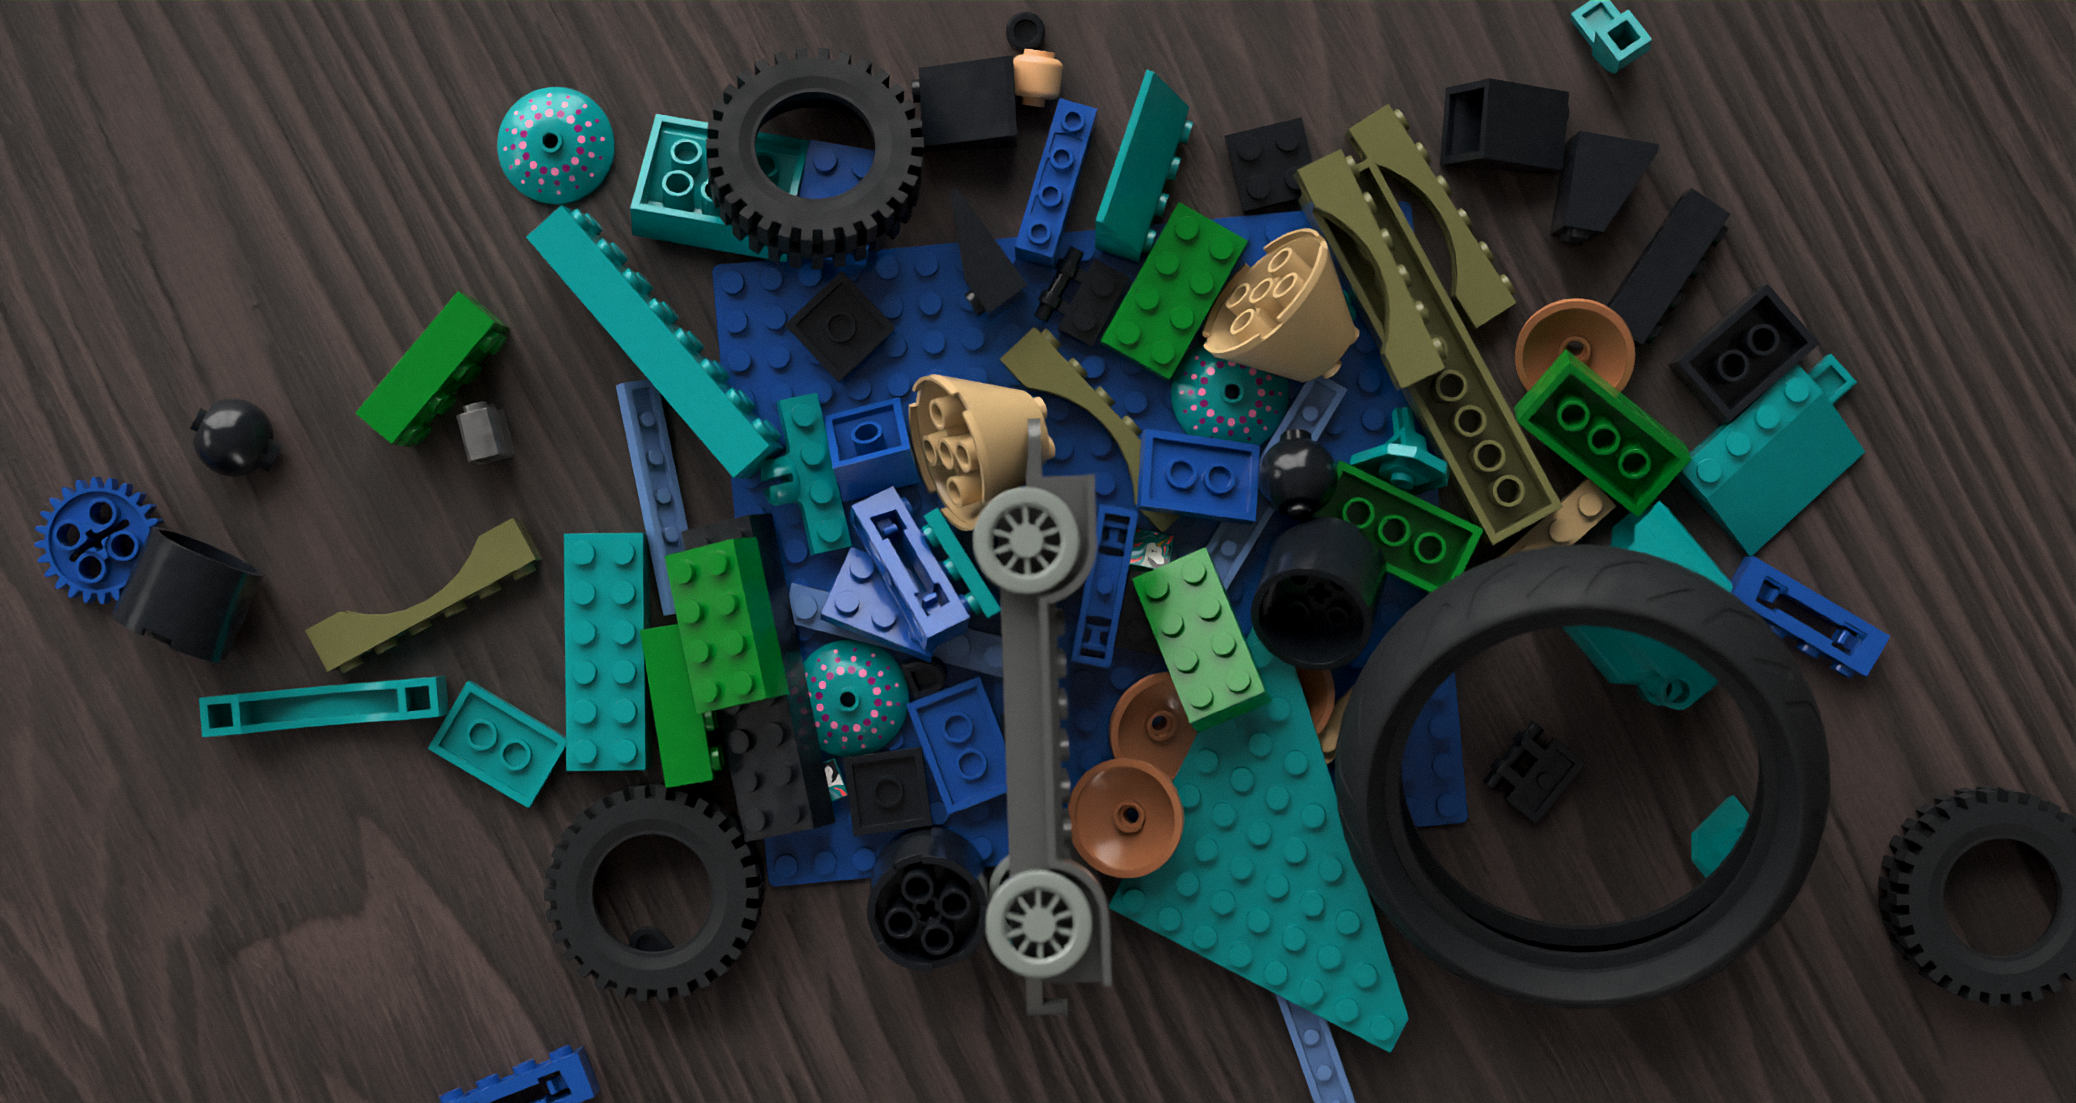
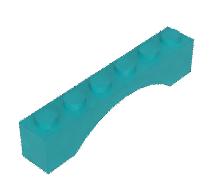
(323, 706)

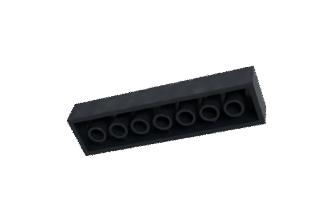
(775, 740)

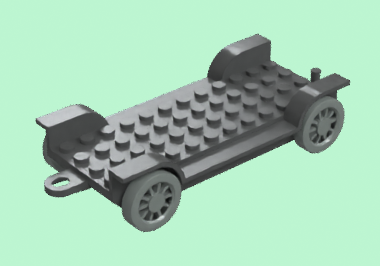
(1053, 894)

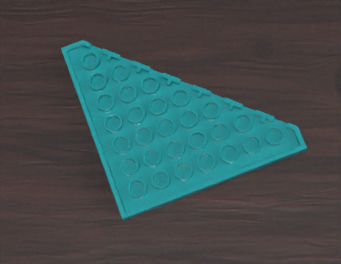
(1268, 870)

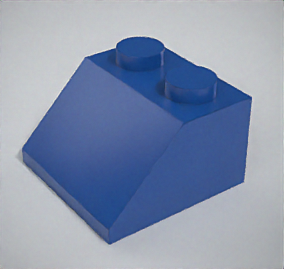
(871, 449)

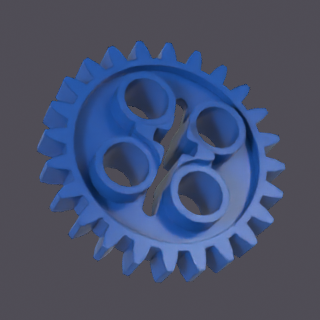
(83, 511)

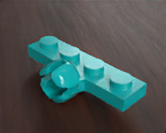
(808, 475)

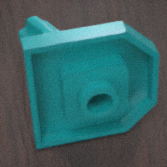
(1404, 458)
(1717, 835)

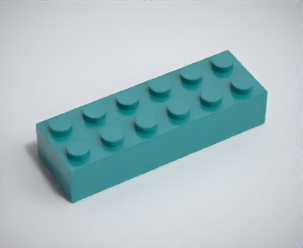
(604, 651)

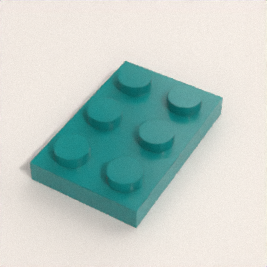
(959, 564)
(499, 744)

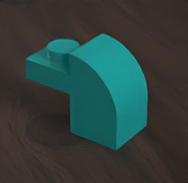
(1613, 36)

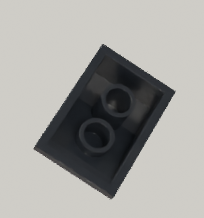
(986, 268)

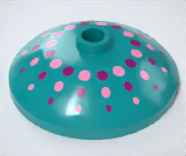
(577, 161)
(1206, 411)
(878, 690)

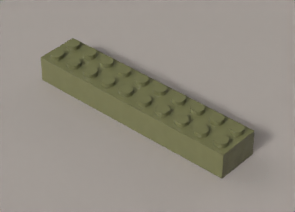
(1460, 404)

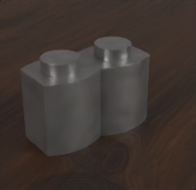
(485, 433)

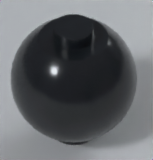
(234, 438)
(1297, 475)

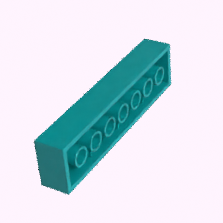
(655, 342)

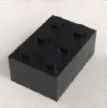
(1743, 354)

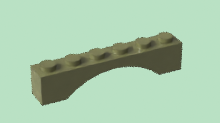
(1334, 194)
(1475, 284)
(1043, 369)
(495, 557)

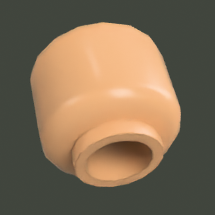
(1037, 77)

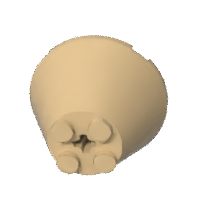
(1284, 312)
(972, 442)

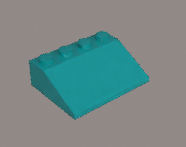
(1141, 171)
(674, 191)
(1770, 460)

